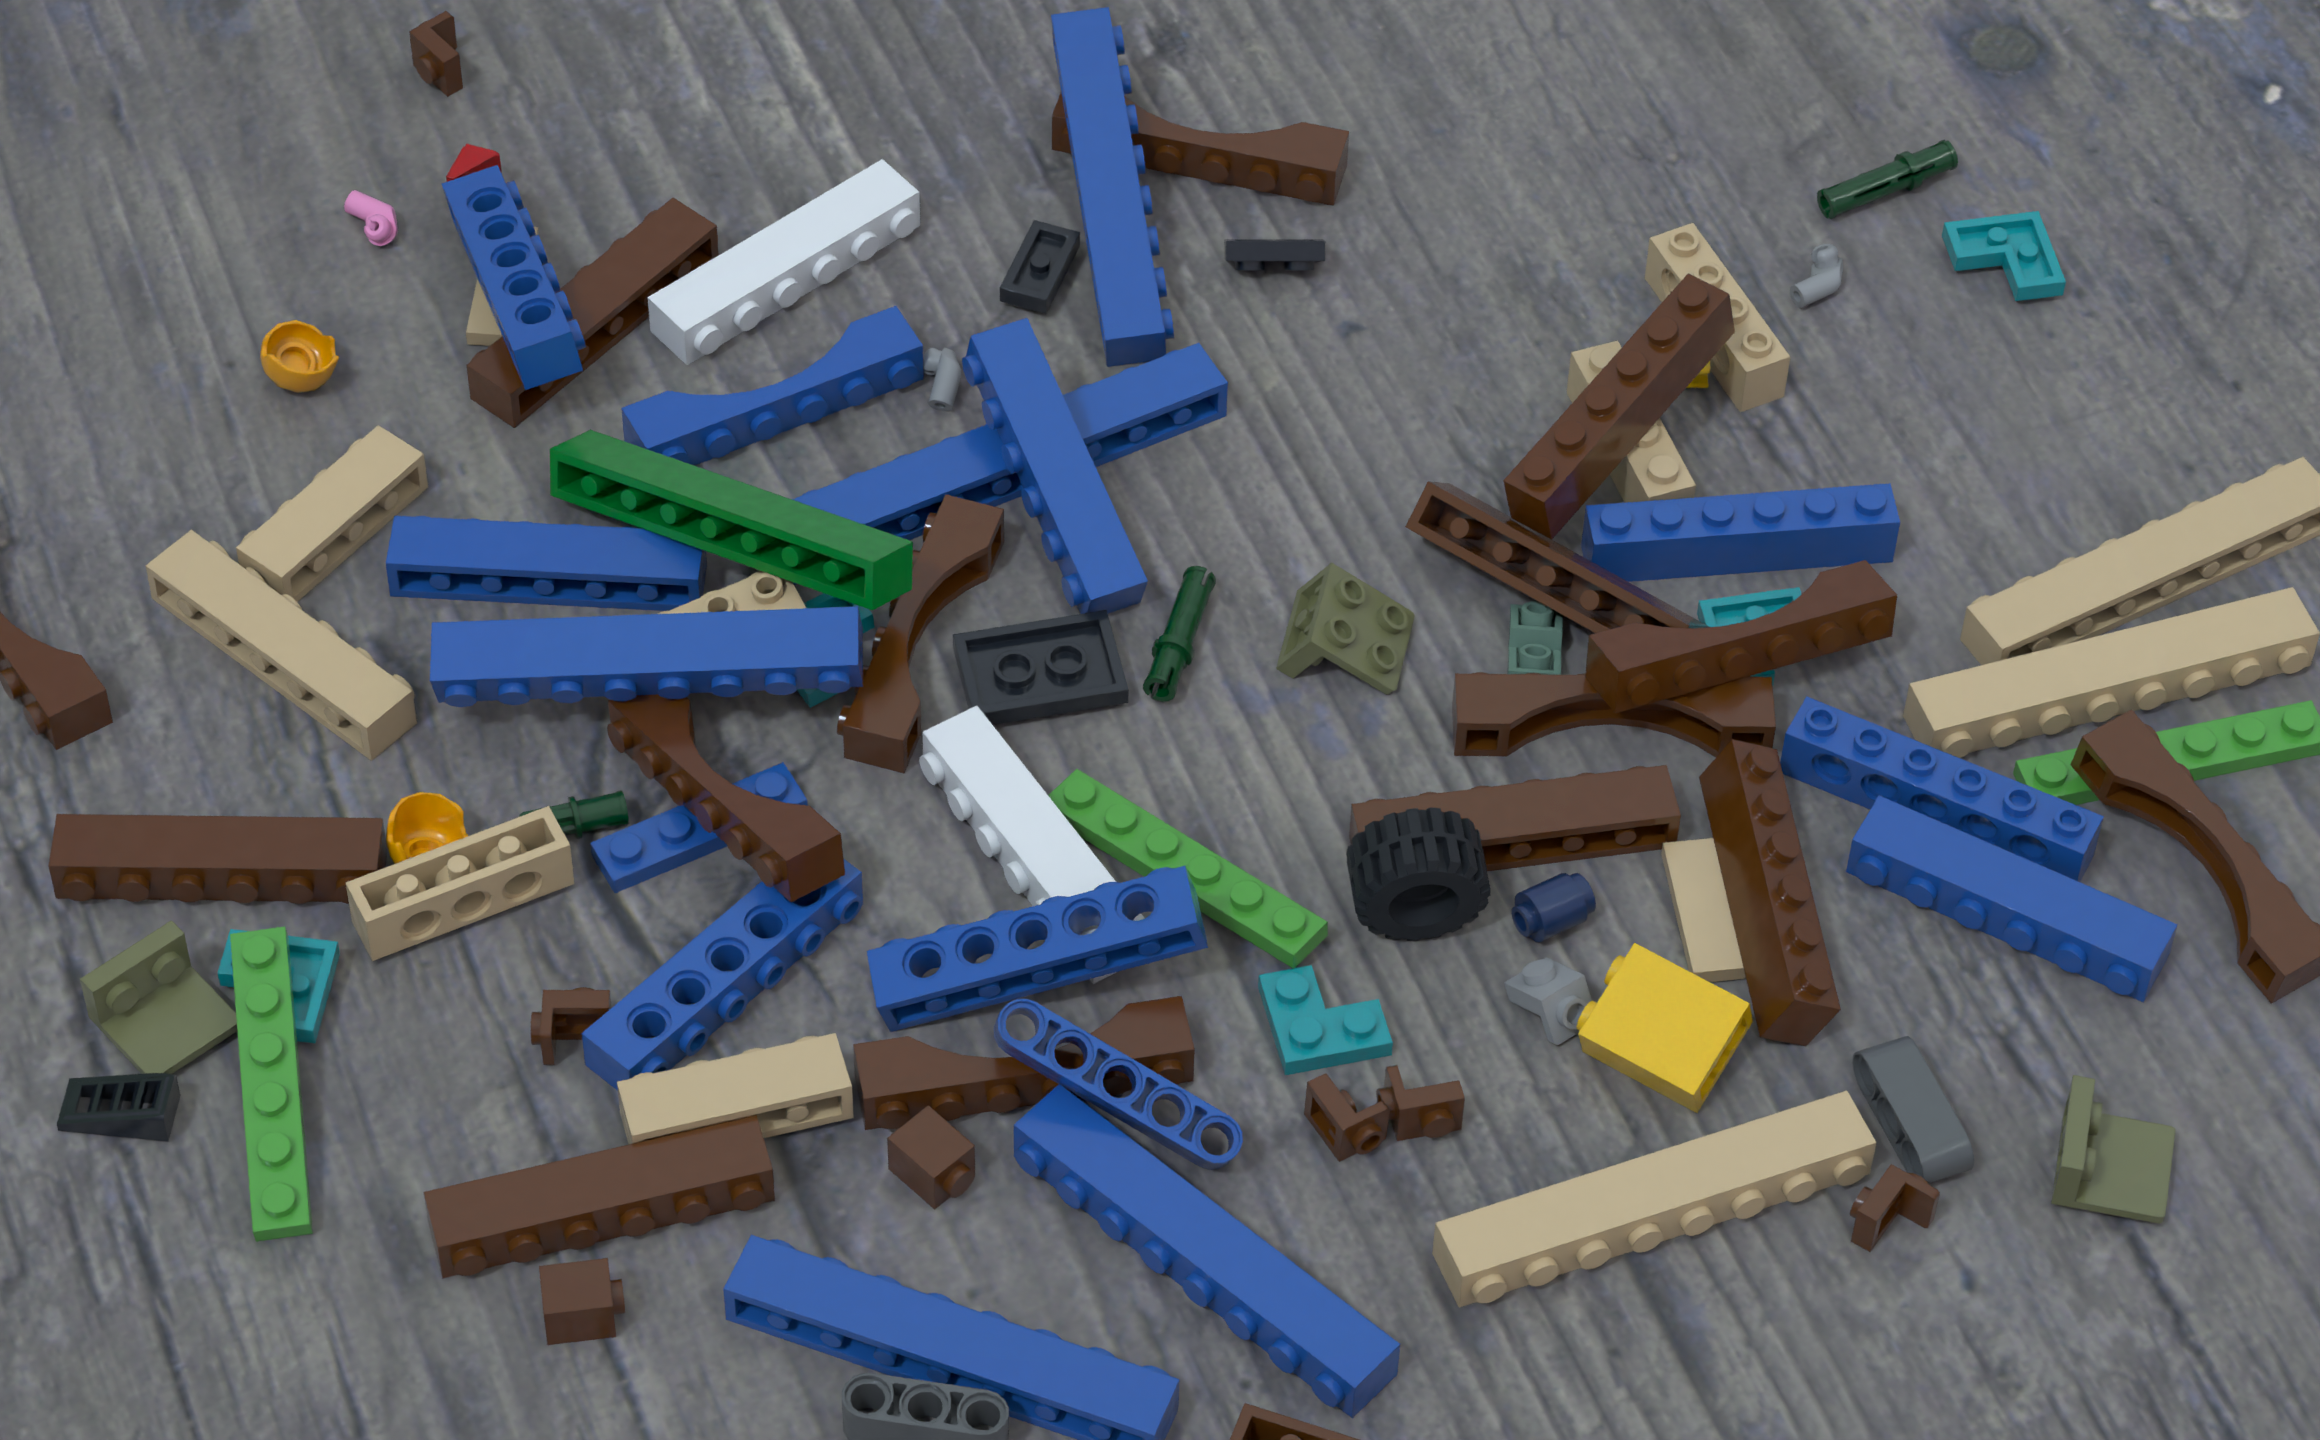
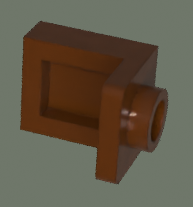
(435, 54)
(566, 1017)
(1421, 1110)
(1892, 1195)

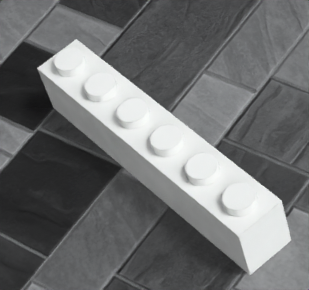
(784, 262)
(1009, 811)

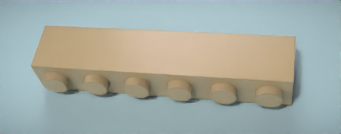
(282, 644)

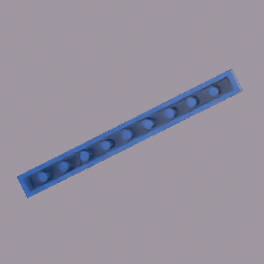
(1112, 416)

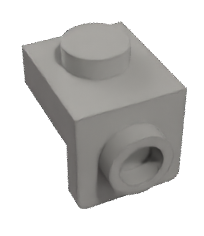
(1552, 993)

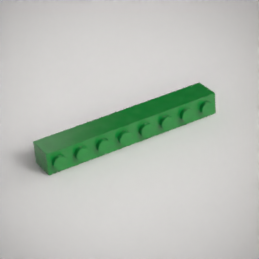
(732, 519)

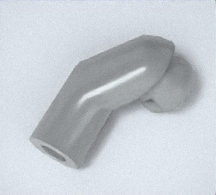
(1824, 279)
(947, 377)

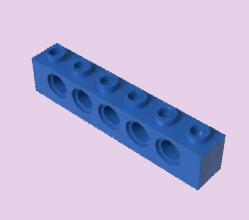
(515, 276)
(1867, 761)
(1062, 960)
(699, 974)

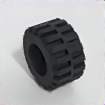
(1418, 874)

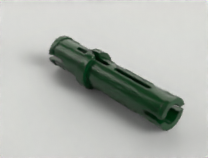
(1905, 172)
(1174, 648)

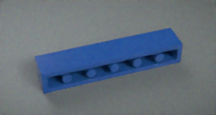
(1054, 469)
(1742, 532)
(541, 564)
(2011, 898)

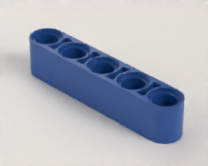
(1146, 1084)

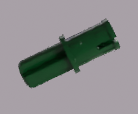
(590, 813)

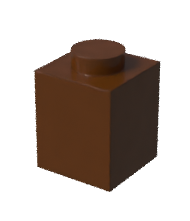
(932, 1157)
(580, 1301)

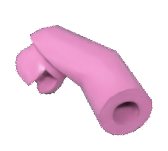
(379, 217)

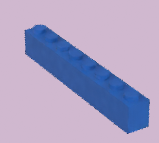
(1109, 187)
(647, 655)
(1206, 1251)
(935, 1340)

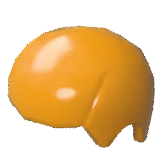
(298, 356)
(423, 824)

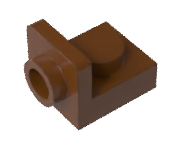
(1339, 1123)

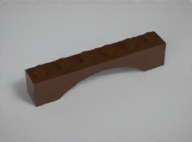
(1291, 161)
(955, 556)
(1655, 663)
(54, 685)
(1509, 710)
(2138, 775)
(780, 840)
(906, 1075)

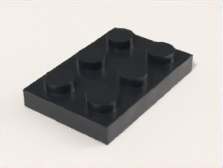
(1041, 667)

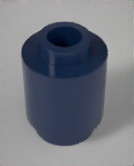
(1553, 906)

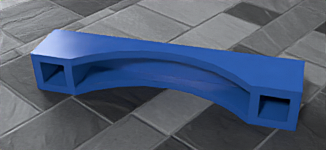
(868, 361)

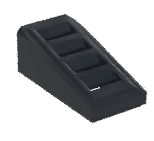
(138, 1123)

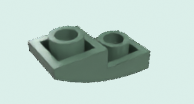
(1534, 639)

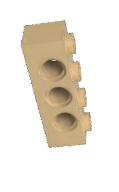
(1753, 361)
(460, 883)

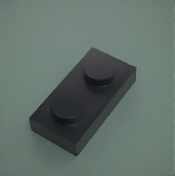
(1252, 253)
(1039, 266)

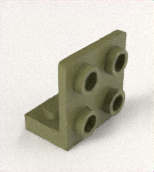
(1348, 625)
(157, 1004)
(2111, 1160)

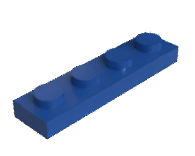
(677, 835)

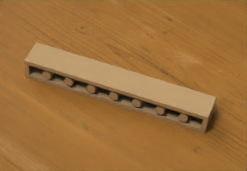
(2148, 566)
(2112, 674)
(1653, 1199)

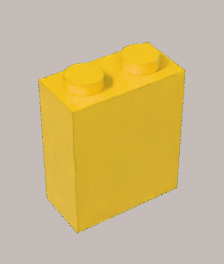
(1664, 1026)

